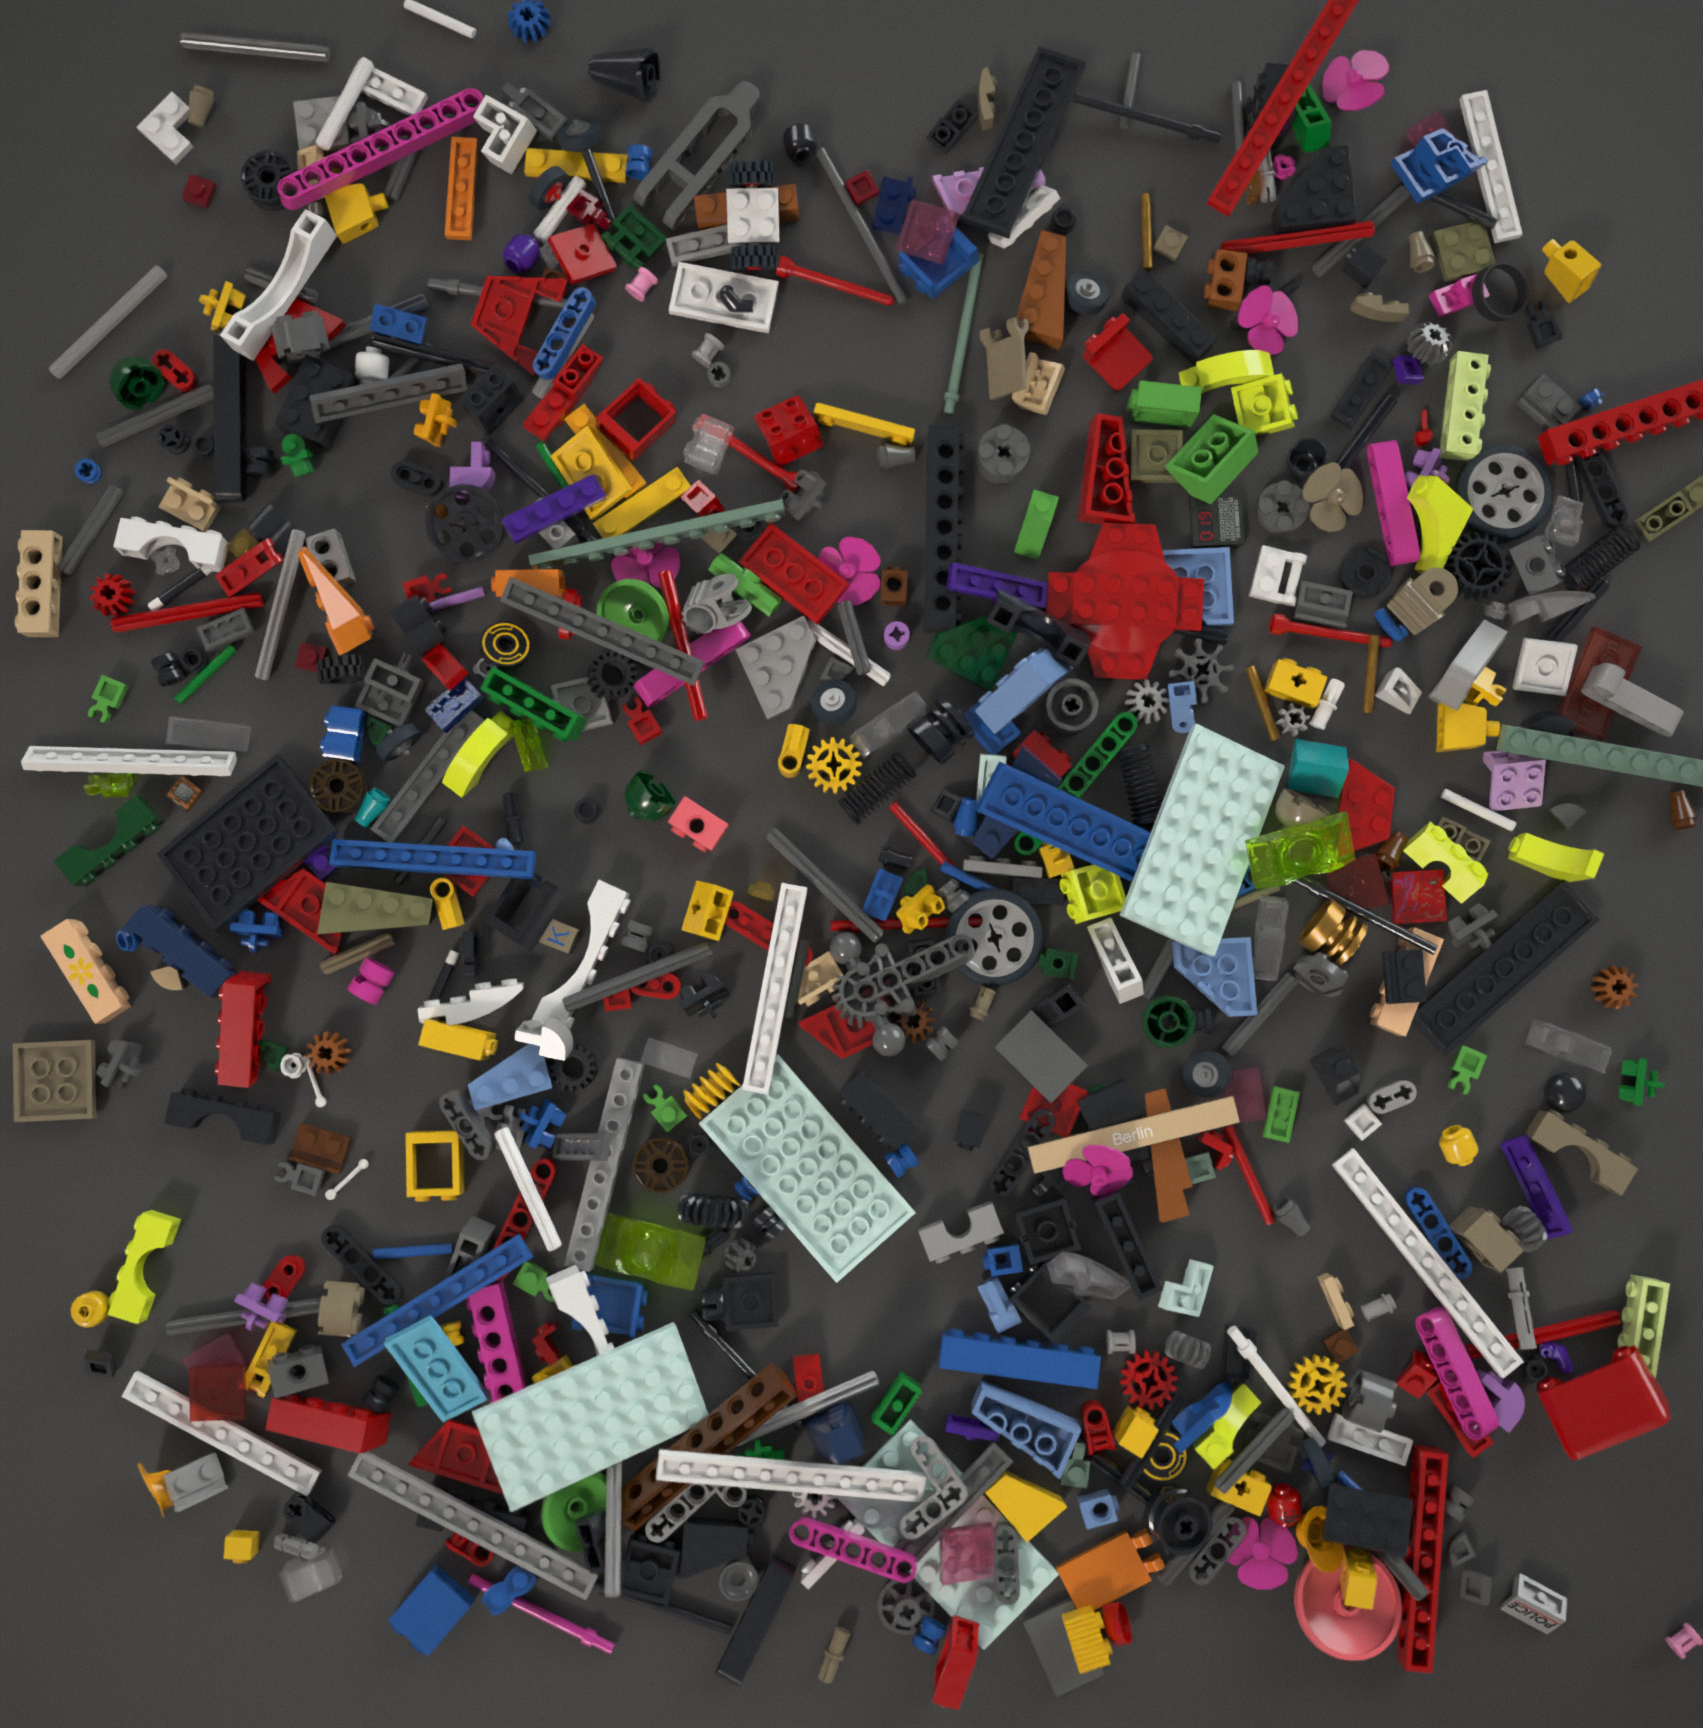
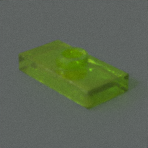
(529, 745)

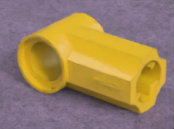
(793, 748)
(447, 907)

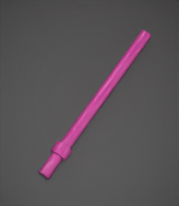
(587, 1636)

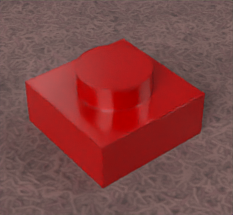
(618, 1001)

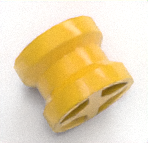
(453, 1333)

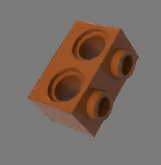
(1229, 281)

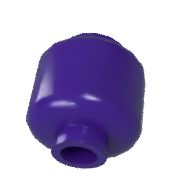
(521, 253)

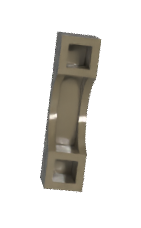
(1607, 1169)

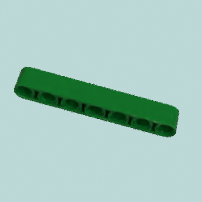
(1085, 776)

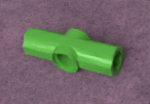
(748, 585)

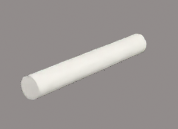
(440, 18)
(1478, 809)

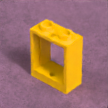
(458, 1039)
(441, 1136)

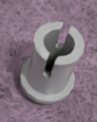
(1378, 1307)

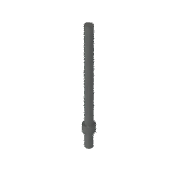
(455, 287)

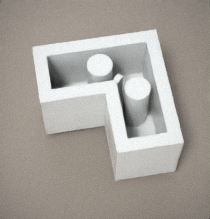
(509, 133)

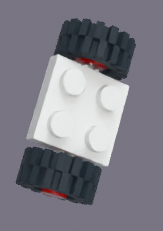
(752, 215)

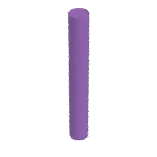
(457, 598)

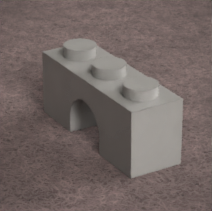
(983, 1227)

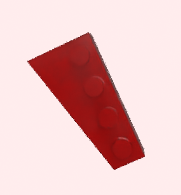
(241, 1028)
(328, 1422)

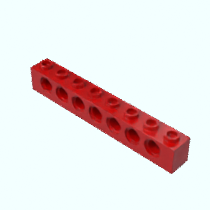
(1556, 443)
(1423, 1557)

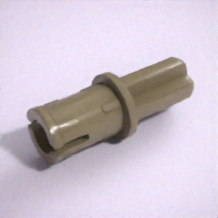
(833, 1654)

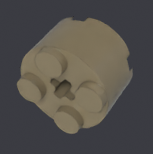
(340, 1309)

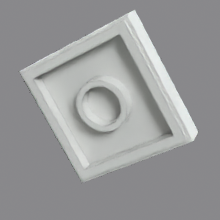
(1544, 666)

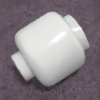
(371, 365)

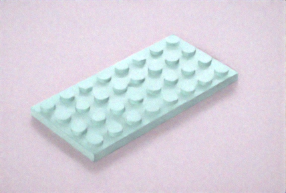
(1199, 839)
(808, 1170)
(591, 1416)
(969, 1599)

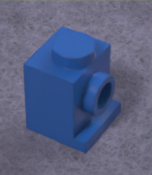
(1010, 1265)

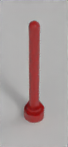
(788, 268)
(787, 478)
(1280, 625)

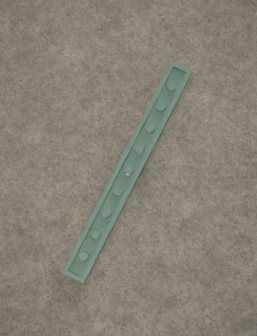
(668, 533)
(1600, 755)

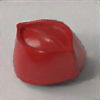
(1117, 1623)

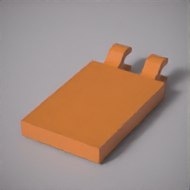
(1109, 1569)

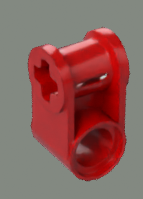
(1097, 1431)
(468, 1549)

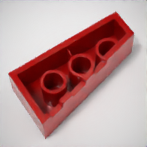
(1105, 475)

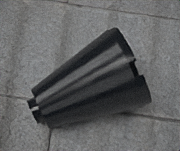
(628, 72)

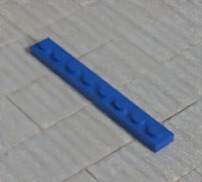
(433, 859)
(439, 1298)

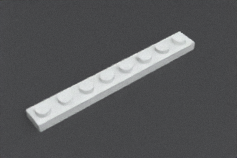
(129, 761)
(774, 988)
(223, 1434)

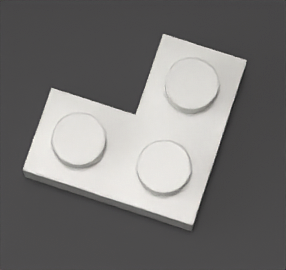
(162, 127)

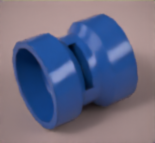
(639, 160)
(901, 1160)
(929, 1635)

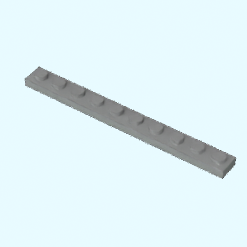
(473, 1524)

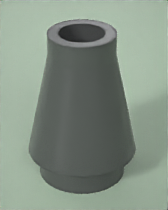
(894, 455)
(1291, 1216)

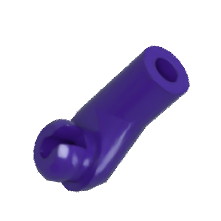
(1557, 1352)

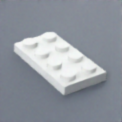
(697, 297)

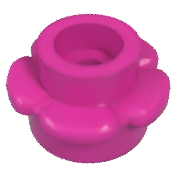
(1283, 173)

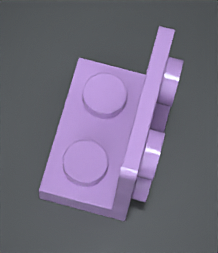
(1515, 780)

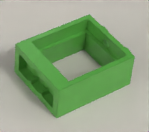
(1164, 404)

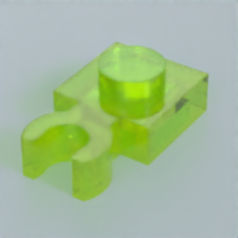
(111, 785)

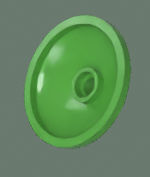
(624, 599)
(560, 1521)

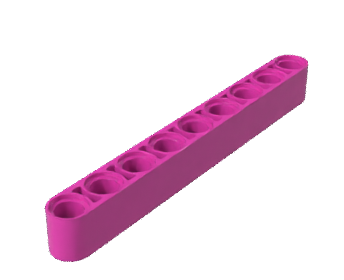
(378, 159)

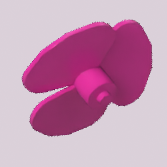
(1352, 87)
(1266, 312)
(858, 559)
(641, 562)
(1107, 1169)
(1262, 1570)

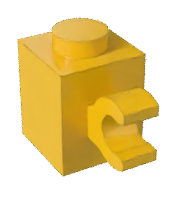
(1484, 689)
(1055, 860)

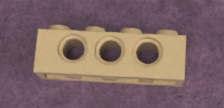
(46, 621)

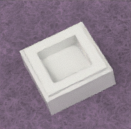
(1362, 1122)

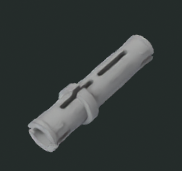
(1520, 1303)

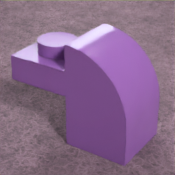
(475, 475)
(1506, 1399)

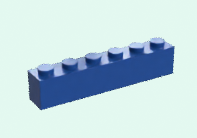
(1019, 1359)

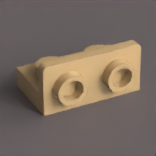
(189, 505)

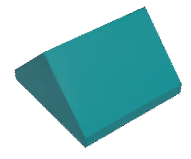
(1317, 768)

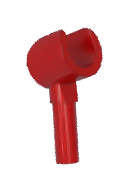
(1424, 436)

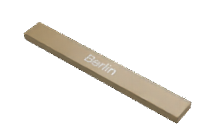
(1136, 1133)

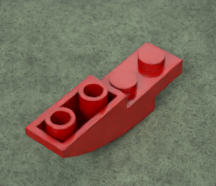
(565, 393)

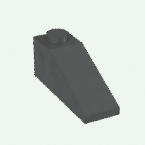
(471, 1244)

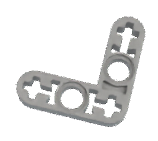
(942, 1486)

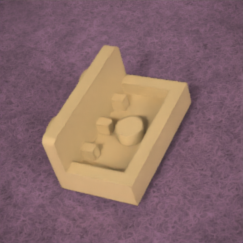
(1042, 384)
(817, 978)

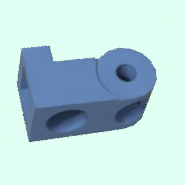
(1181, 698)

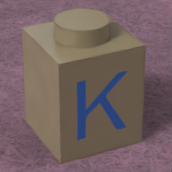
(560, 936)

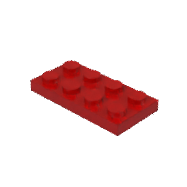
(794, 574)

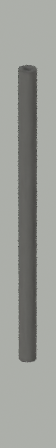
(862, 226)

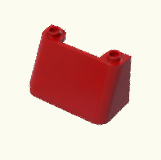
(1605, 1404)

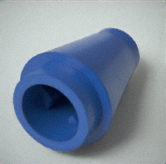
(967, 817)

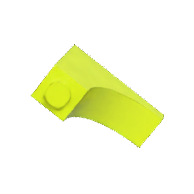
(1441, 520)
(1554, 859)
(1217, 1441)

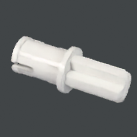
(1327, 704)

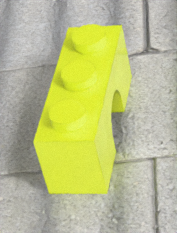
(1434, 845)

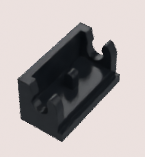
(1234, 1365)

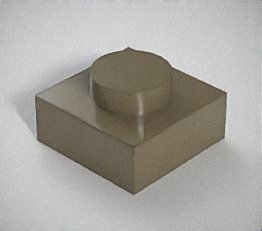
(1170, 243)
(720, 541)

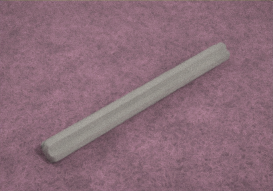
(107, 322)
(280, 605)
(816, 1404)
(613, 1530)

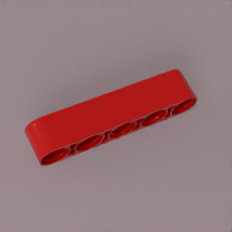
(543, 1185)

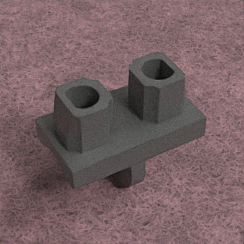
(366, 121)
(806, 496)
(1481, 921)
(122, 1065)

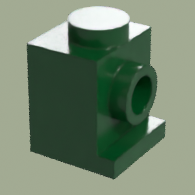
(1068, 967)

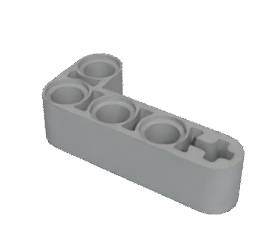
(1469, 664)
(1609, 688)
(691, 1503)

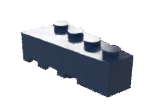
(994, 834)
(181, 948)
(836, 1432)

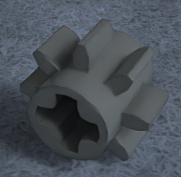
(740, 1255)

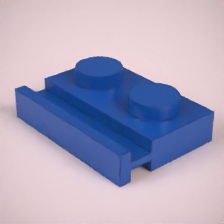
(990, 742)

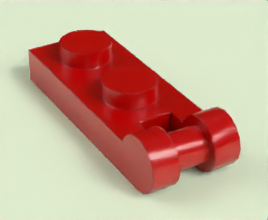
(248, 568)

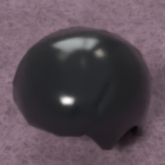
(1306, 457)
(1565, 1092)

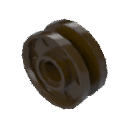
(323, 786)
(645, 1170)

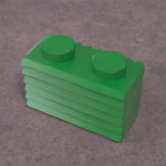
(896, 1403)

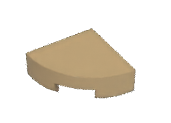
(169, 978)

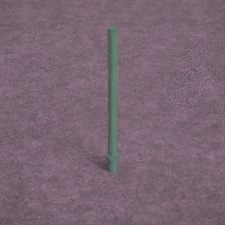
(952, 395)

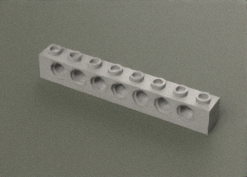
(603, 1174)

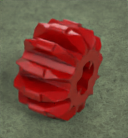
(104, 590)

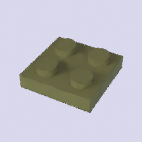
(1463, 250)
(1150, 454)

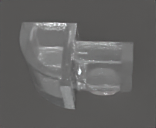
(1565, 521)

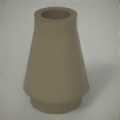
(200, 104)
(1421, 254)

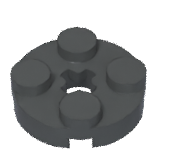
(1284, 493)
(1320, 974)

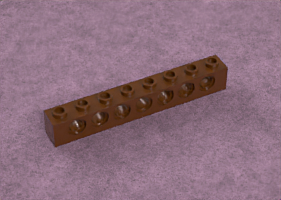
(714, 1434)

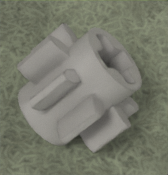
(1299, 721)

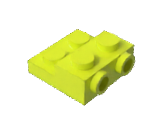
(1265, 405)
(1092, 893)

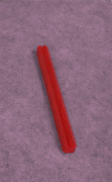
(1300, 238)
(186, 612)
(681, 640)
(1560, 1330)

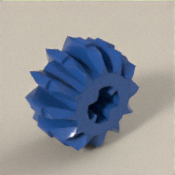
(520, 23)

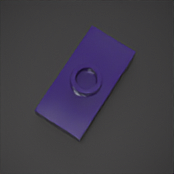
(970, 1428)

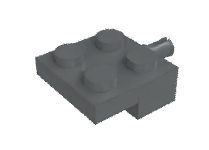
(390, 691)

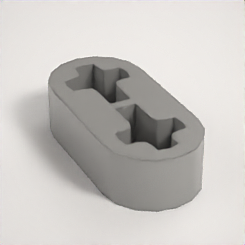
(1393, 1102)

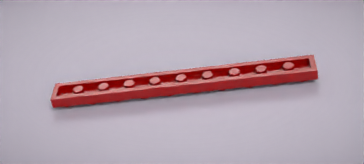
(1280, 105)

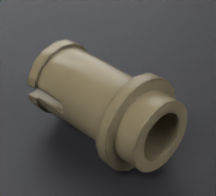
(982, 1003)

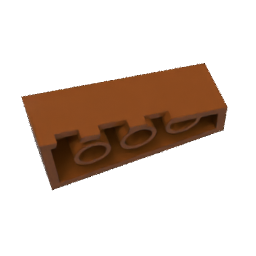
(1045, 291)

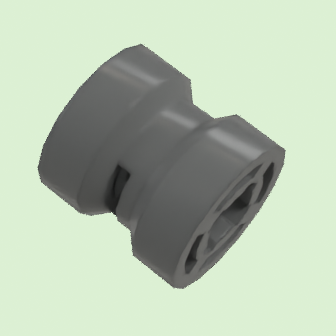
(953, 894)
(634, 941)
(941, 1043)
(1457, 1502)

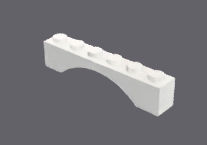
(306, 247)
(604, 908)
(571, 1297)

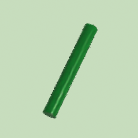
(546, 455)
(205, 674)

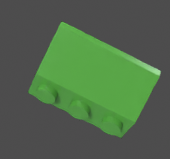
(1213, 458)

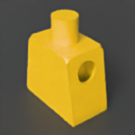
(354, 211)
(1570, 268)
(1463, 728)

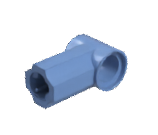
(1000, 1308)

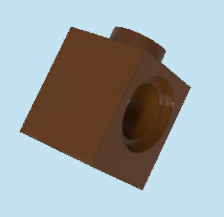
(889, 597)

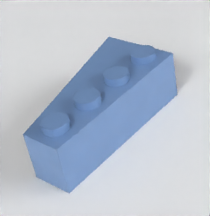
(1028, 1425)

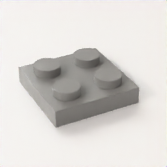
(310, 119)

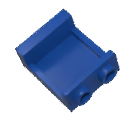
(934, 277)
(618, 1303)
(431, 1610)

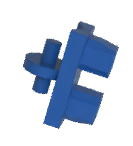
(882, 894)
(245, 926)
(537, 1135)

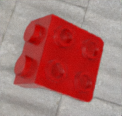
(1116, 353)
(789, 430)

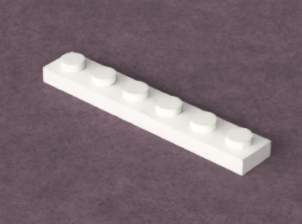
(1493, 175)

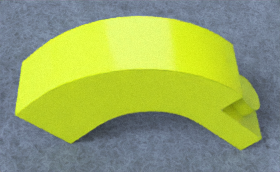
(1228, 369)
(476, 753)

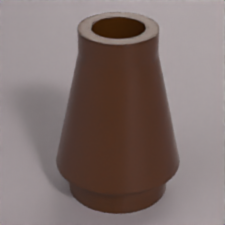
(1681, 811)
(1391, 852)

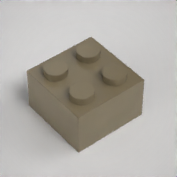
(1486, 1238)

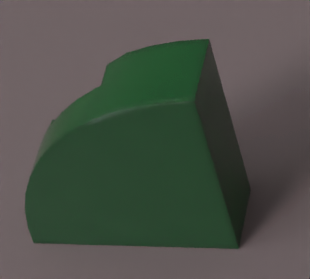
(377, 730)
(916, 882)
(273, 1053)

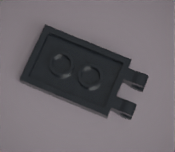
(1114, 1106)

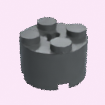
(299, 335)
(1003, 440)
(1084, 701)
(1369, 1400)

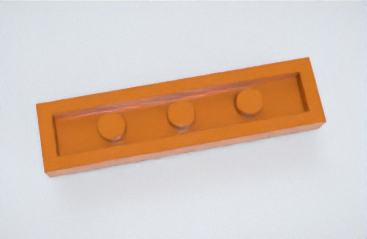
(461, 188)

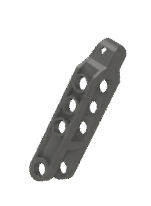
(743, 104)

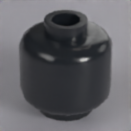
(800, 142)

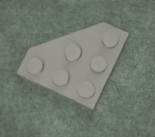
(777, 664)

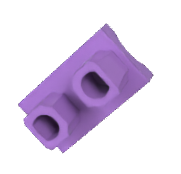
(1429, 463)
(271, 1311)

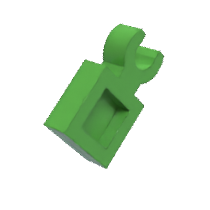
(108, 694)
(1468, 1065)
(667, 1111)
(533, 1279)

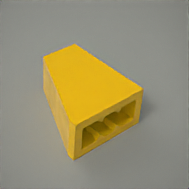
(1025, 1503)

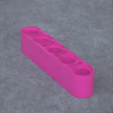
(1392, 503)
(708, 648)
(1457, 1373)
(839, 1549)

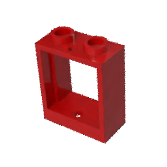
(618, 436)
(955, 1662)

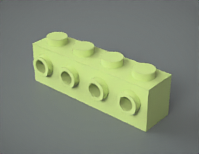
(1464, 406)
(1644, 1317)

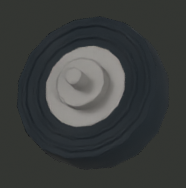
(834, 702)

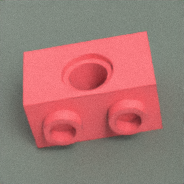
(690, 811)

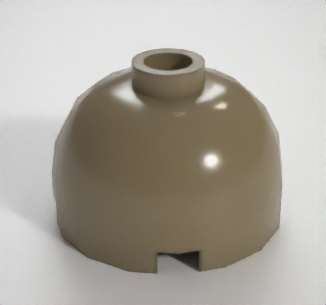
(1297, 809)

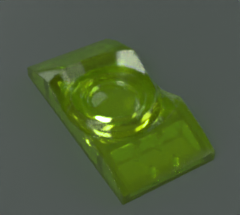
(1300, 851)
(650, 1251)

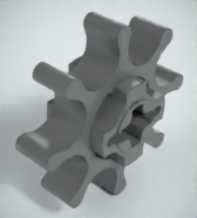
(1209, 677)

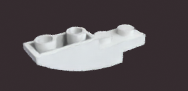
(482, 1001)

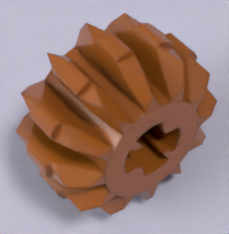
(1610, 977)
(318, 1049)

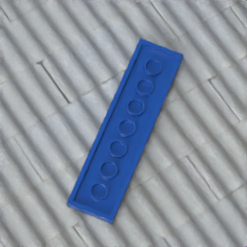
(1063, 821)

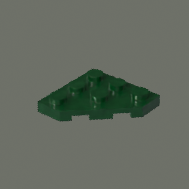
(972, 651)

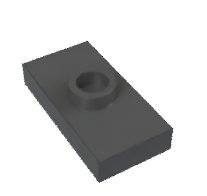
(226, 630)

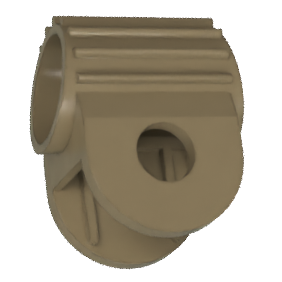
(1417, 605)

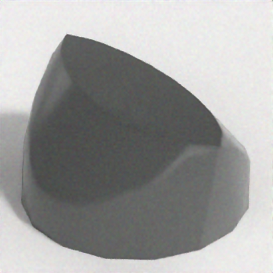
(739, 1579)

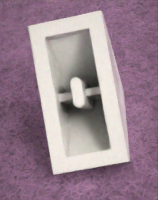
(1398, 690)

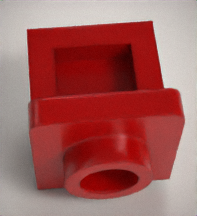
(1215, 1141)
(546, 1348)
(1418, 1375)

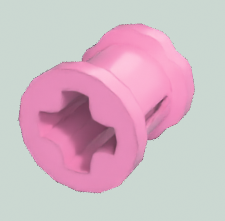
(641, 284)
(1684, 1640)

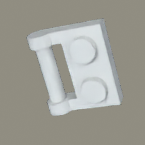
(1269, 574)

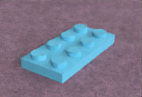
(436, 1368)

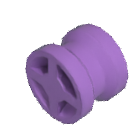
(896, 641)

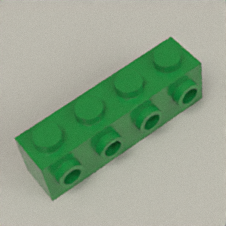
(534, 704)

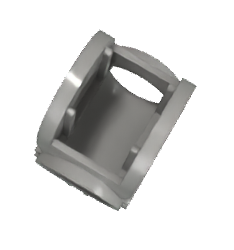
(702, 610)

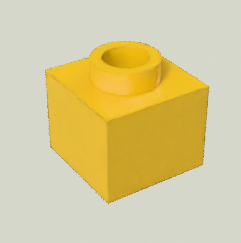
(241, 1545)

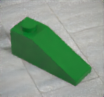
(1311, 122)

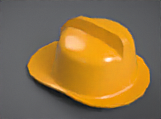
(157, 1487)
(1323, 1554)

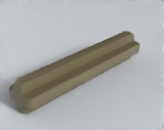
(357, 953)

